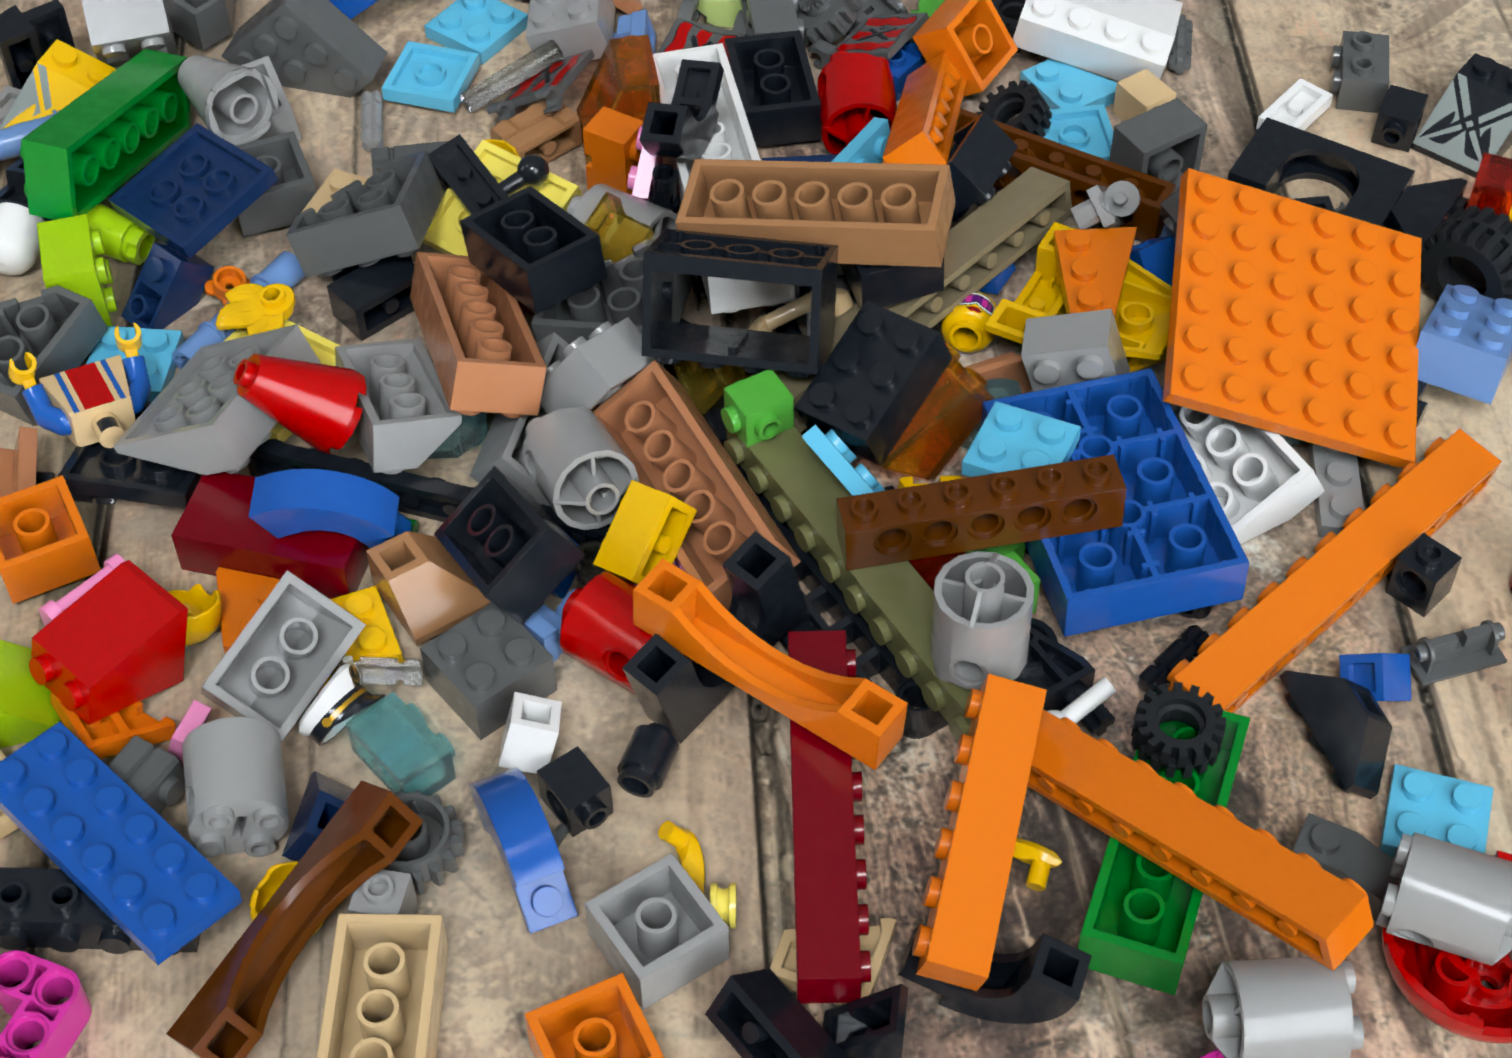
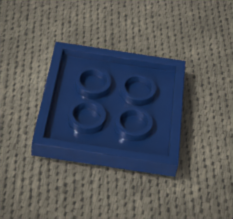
(193, 190)

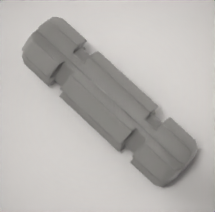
(371, 120)

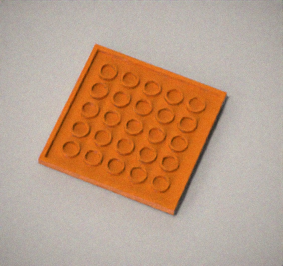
(1294, 320)

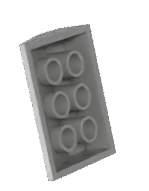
(200, 417)

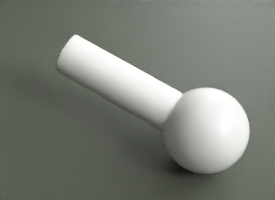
(1087, 701)

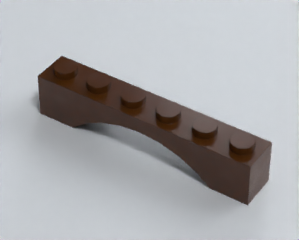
(236, 999)

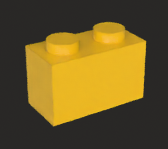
(643, 532)

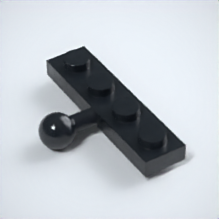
(474, 183)

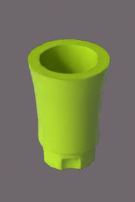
(120, 236)

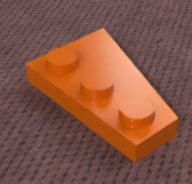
(1093, 266)

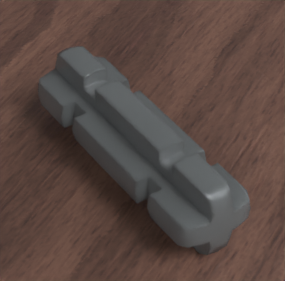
(1182, 47)

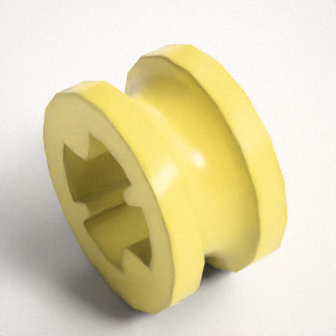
(724, 902)

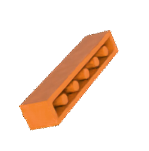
(926, 114)
(980, 834)

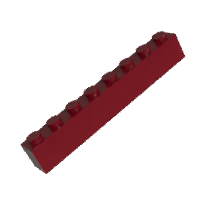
(824, 845)

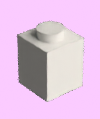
(530, 733)

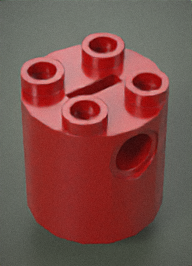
(851, 94)
(601, 628)

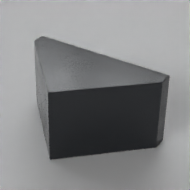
(870, 1024)

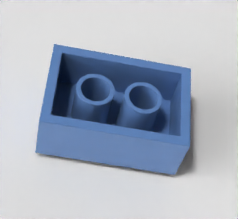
(1466, 343)

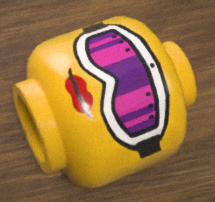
(966, 324)

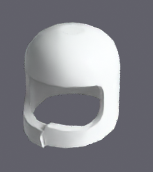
(17, 239)

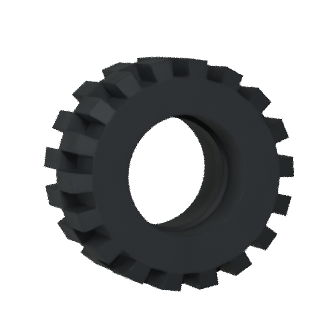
(1470, 251)

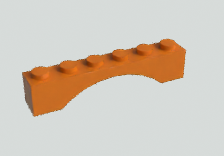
(837, 708)

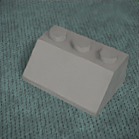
(283, 655)

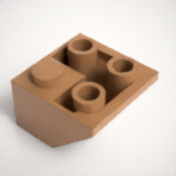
(423, 585)

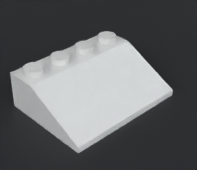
(1101, 35)
(1250, 471)

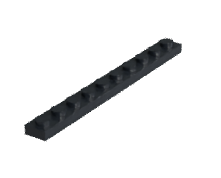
(418, 494)

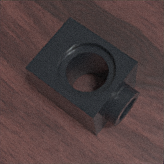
(1399, 118)
(1423, 574)
(575, 792)

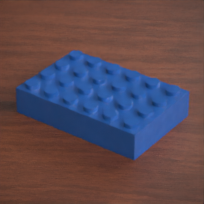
(1174, 534)

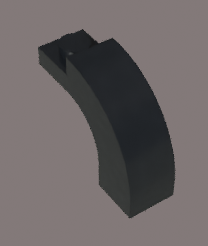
(691, 118)
(1020, 985)

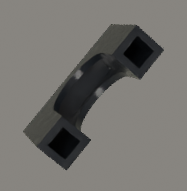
(1286, 153)
(764, 600)

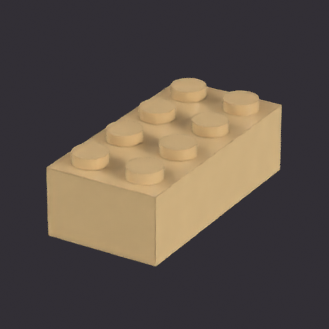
(385, 987)

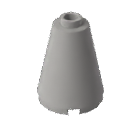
(229, 97)

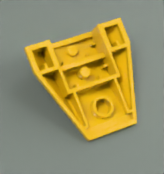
(1140, 316)

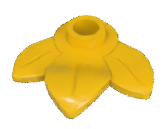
(256, 308)

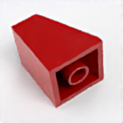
(112, 645)

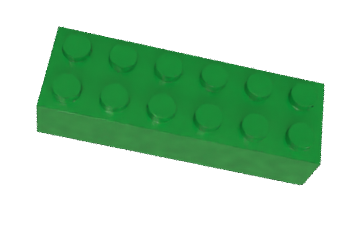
(105, 136)
(1138, 910)

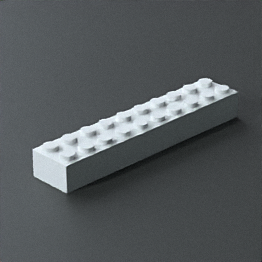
(729, 142)

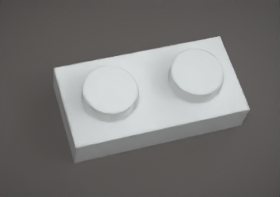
(1298, 105)

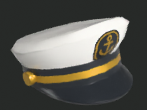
(336, 705)

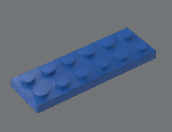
(112, 843)

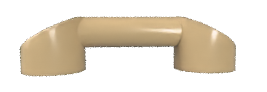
(798, 308)

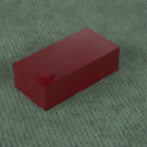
(220, 534)

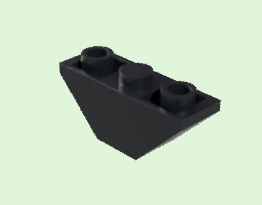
(1427, 206)
(1343, 726)

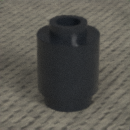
(647, 759)

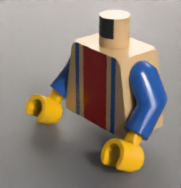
(90, 400)

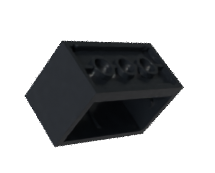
(743, 260)

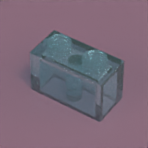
(401, 747)

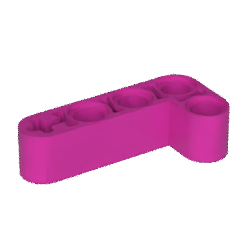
(34, 1007)

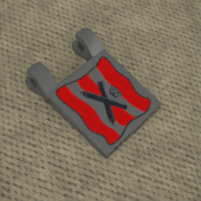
(690, 33)
(872, 34)
(546, 85)

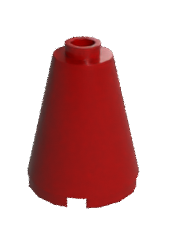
(304, 397)

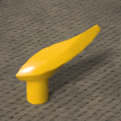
(688, 850)
(1041, 862)

